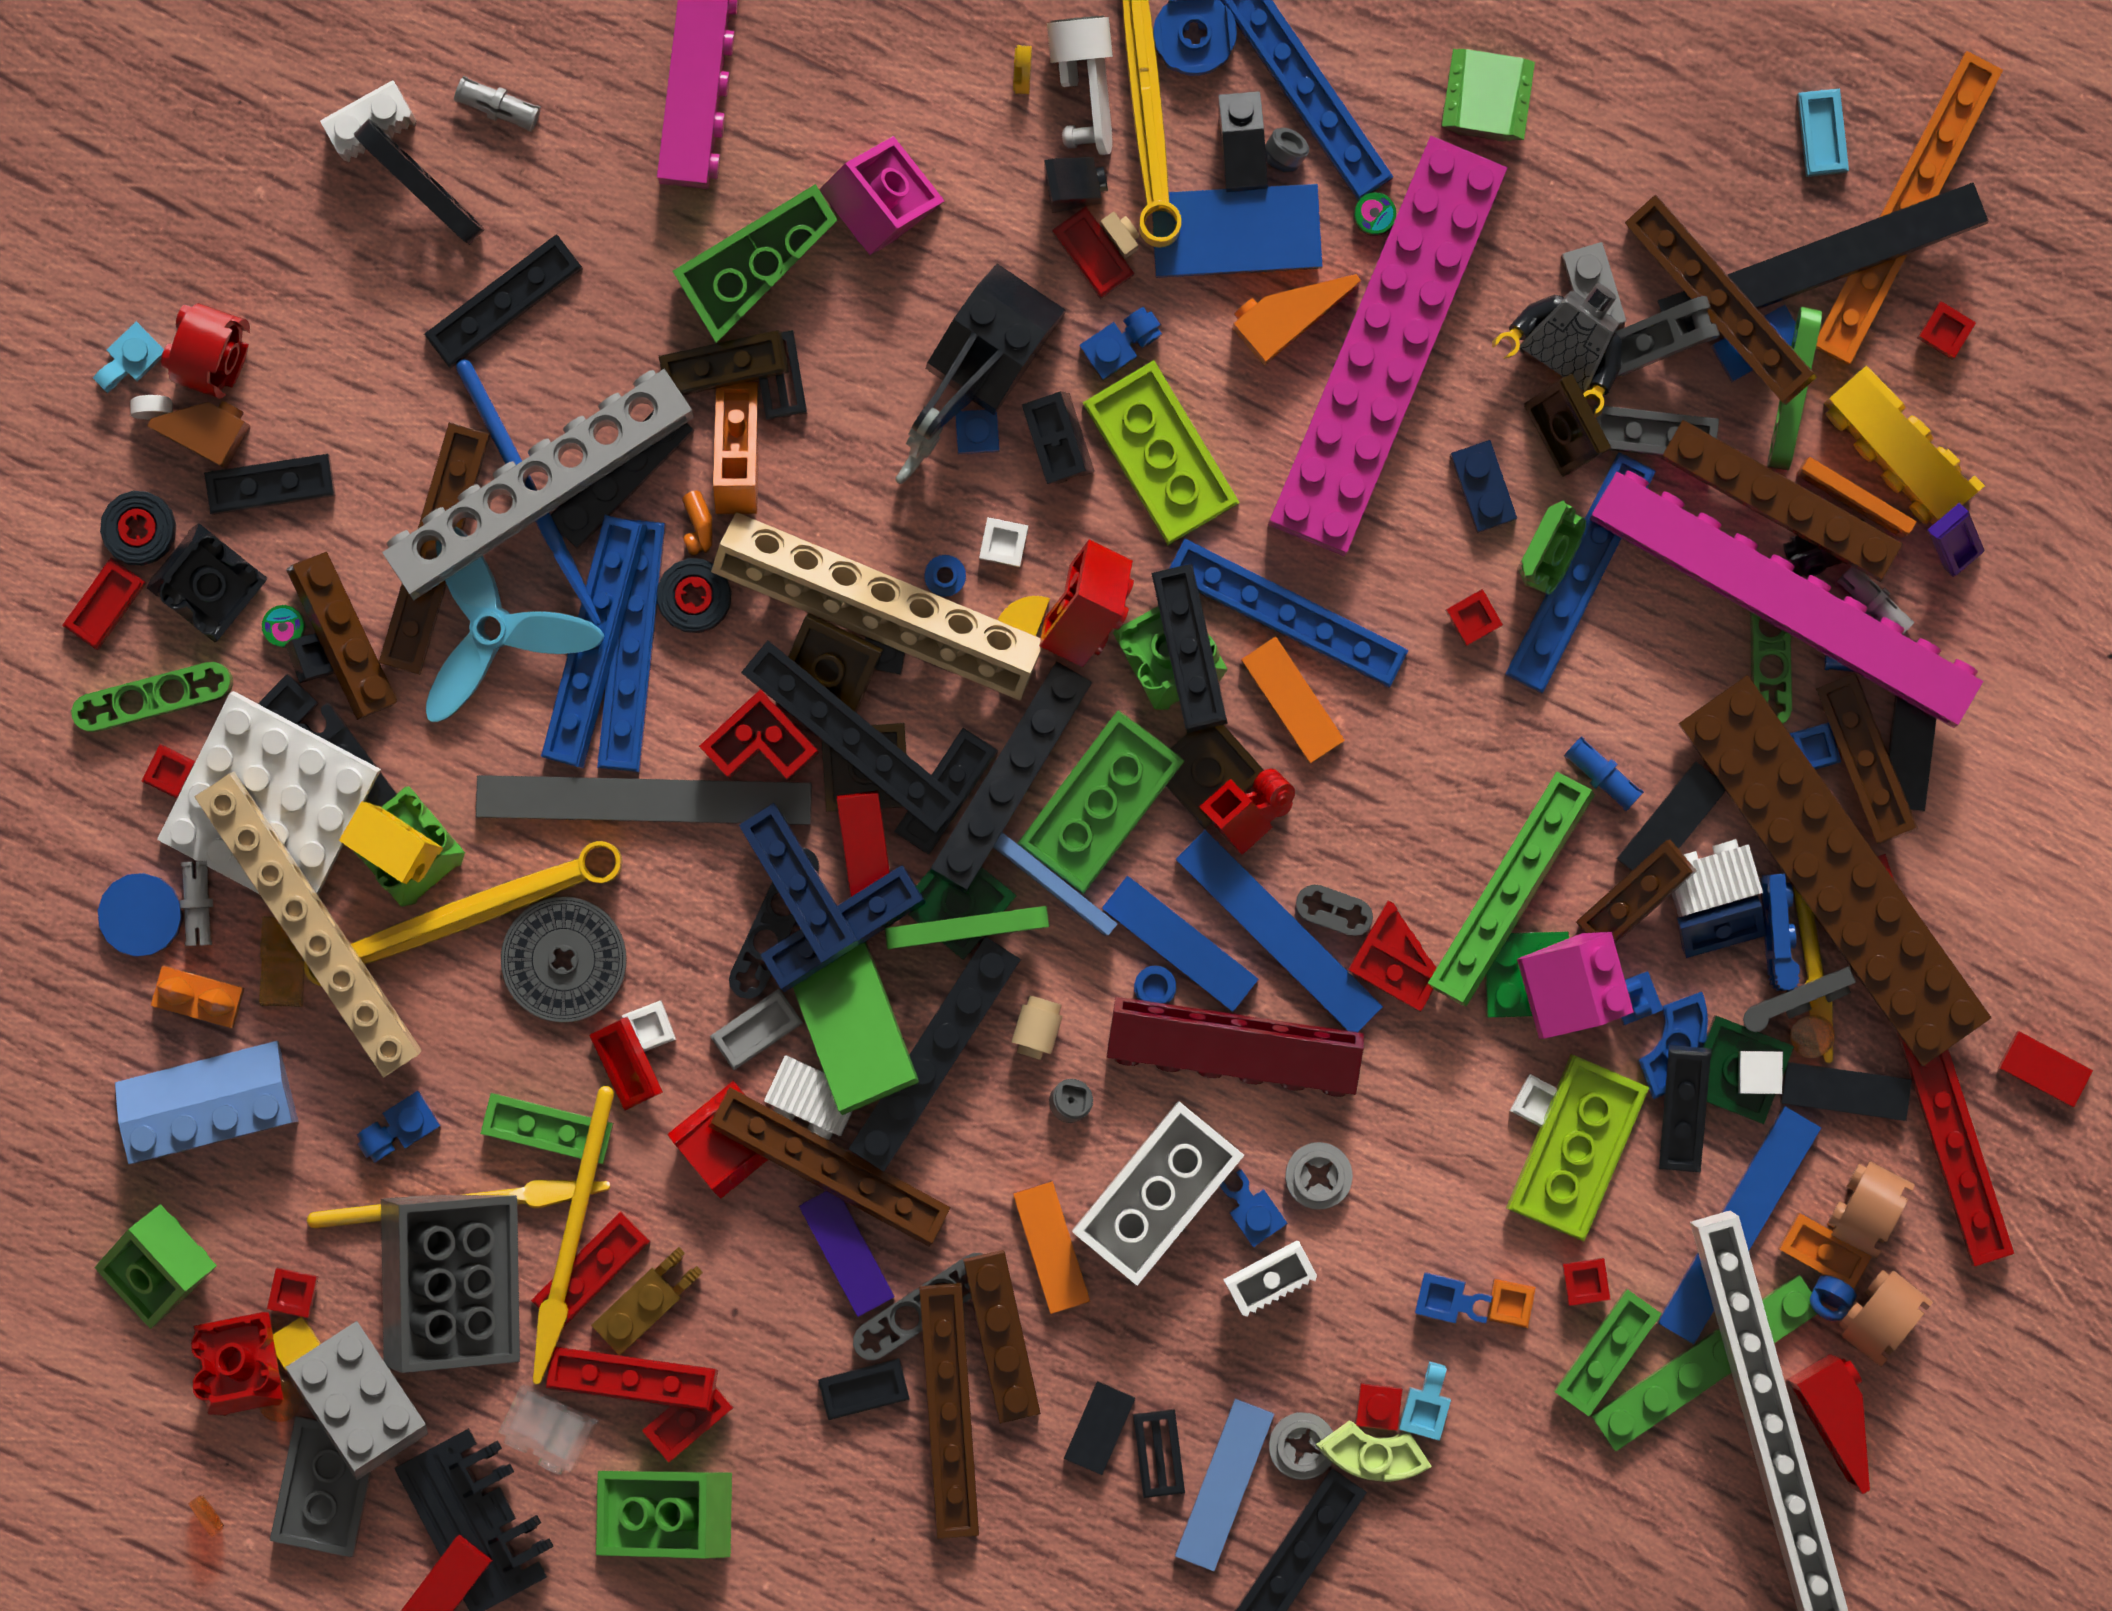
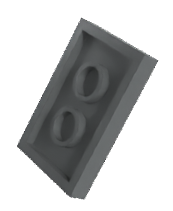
(318, 1496)

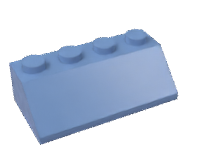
(204, 1102)

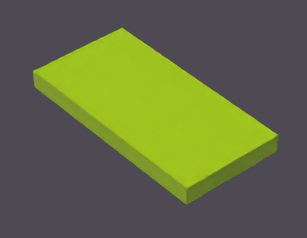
(1160, 453)
(1577, 1147)

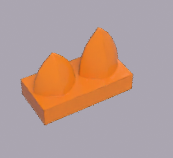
(197, 996)

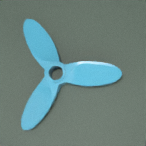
(533, 631)

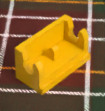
(390, 843)

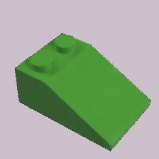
(664, 1514)

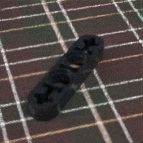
(418, 181)
(765, 920)

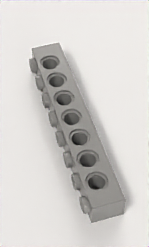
(528, 506)

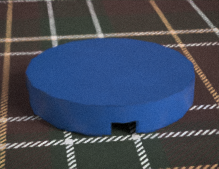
(140, 914)

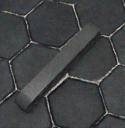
(912, 1300)

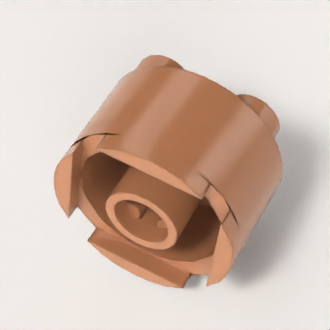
(1870, 1209)
(1885, 1317)

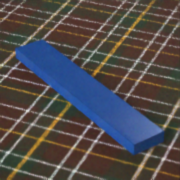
(1310, 95)
(1564, 607)
(1292, 615)
(631, 664)
(588, 671)
(1279, 932)
(1753, 1203)

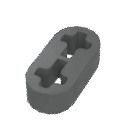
(1337, 900)

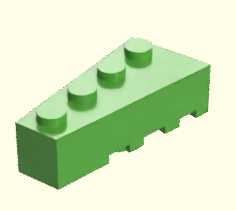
(748, 263)

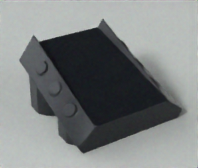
(206, 582)

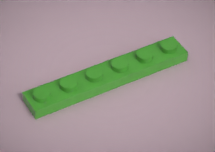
(1511, 889)
(1694, 1370)

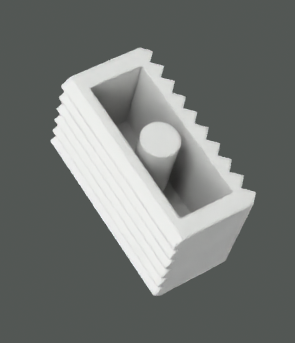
(382, 106)
(1718, 879)
(806, 1094)
(1270, 1278)

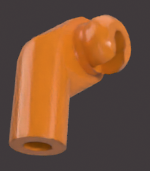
(701, 521)

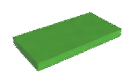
(1101, 801)
(855, 1031)

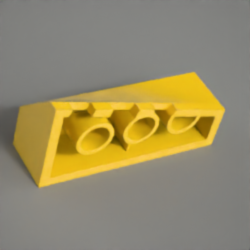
(1900, 447)

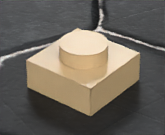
(1121, 233)

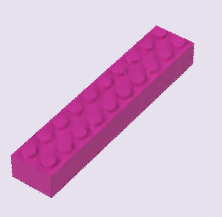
(1387, 346)

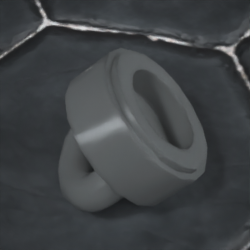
(1286, 150)

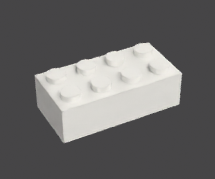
(1157, 1193)

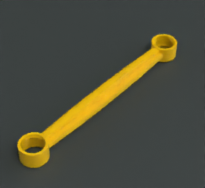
(1148, 116)
(478, 908)

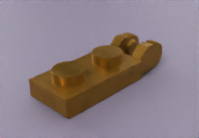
(643, 1304)

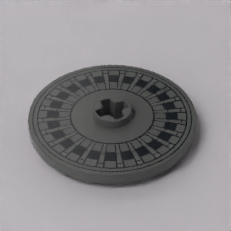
(560, 992)

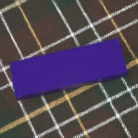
(846, 1252)

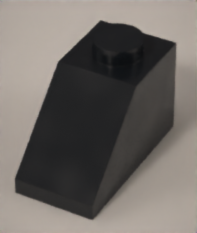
(1242, 141)
(1074, 183)

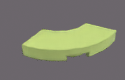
(1371, 1457)

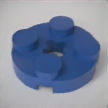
(1179, 52)

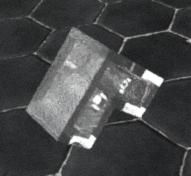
(549, 1428)

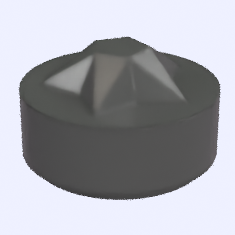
(1071, 1100)

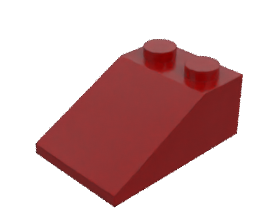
(1837, 1411)

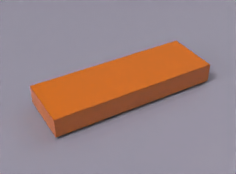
(1856, 497)
(1292, 700)
(1051, 1247)

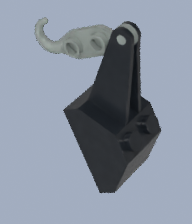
(983, 354)

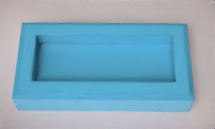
(1822, 132)

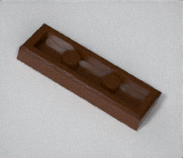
(1638, 892)

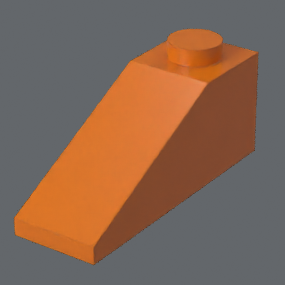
(1285, 316)
(736, 449)

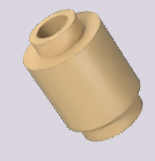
(1037, 1027)

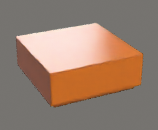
(1511, 1303)

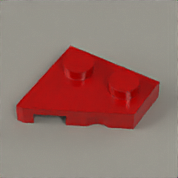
(1395, 960)

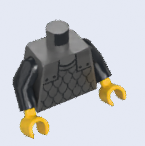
(1572, 338)

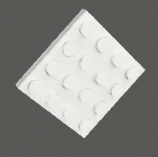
(294, 777)

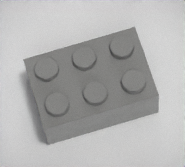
(356, 1400)

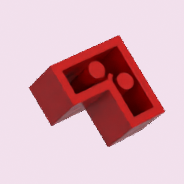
(1090, 604)
(758, 728)

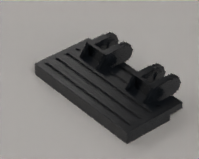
(455, 1505)

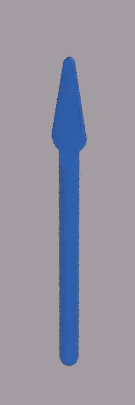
(509, 453)

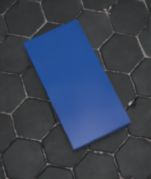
(1240, 232)

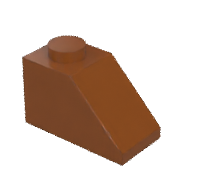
(205, 430)

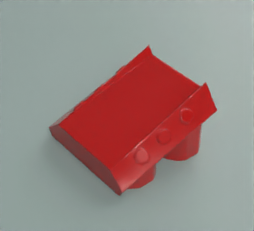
(713, 1155)
(236, 1364)

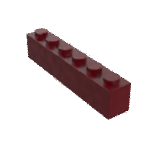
(1235, 1046)

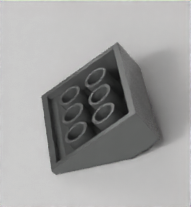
(450, 1281)

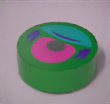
(1375, 214)
(282, 625)

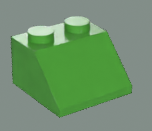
(155, 1266)

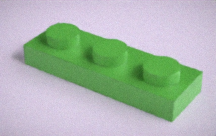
(540, 1126)
(1607, 1352)

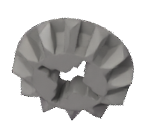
(1339, 1175)
(1283, 1453)

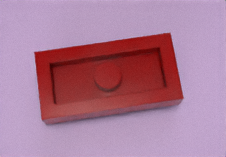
(681, 1426)

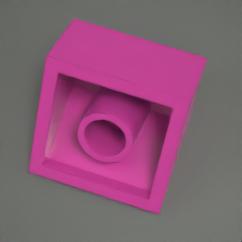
(881, 195)
(1575, 984)

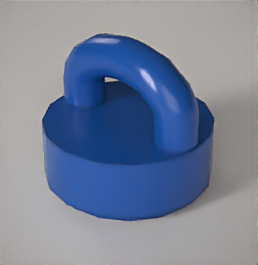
(1834, 1293)

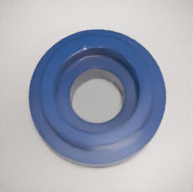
(945, 589)

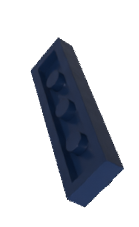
(799, 884)
(866, 914)

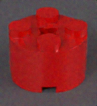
(206, 349)

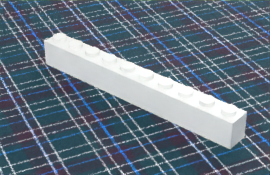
(1768, 1413)

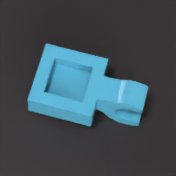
(133, 353)
(1425, 1408)

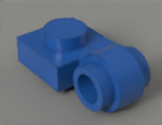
(1111, 349)
(408, 1121)

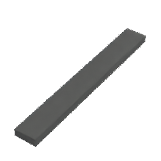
(639, 799)

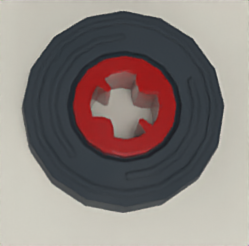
(116, 529)
(688, 616)

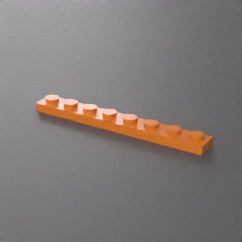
(1919, 181)

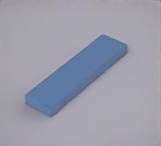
(1054, 885)
(1224, 1484)

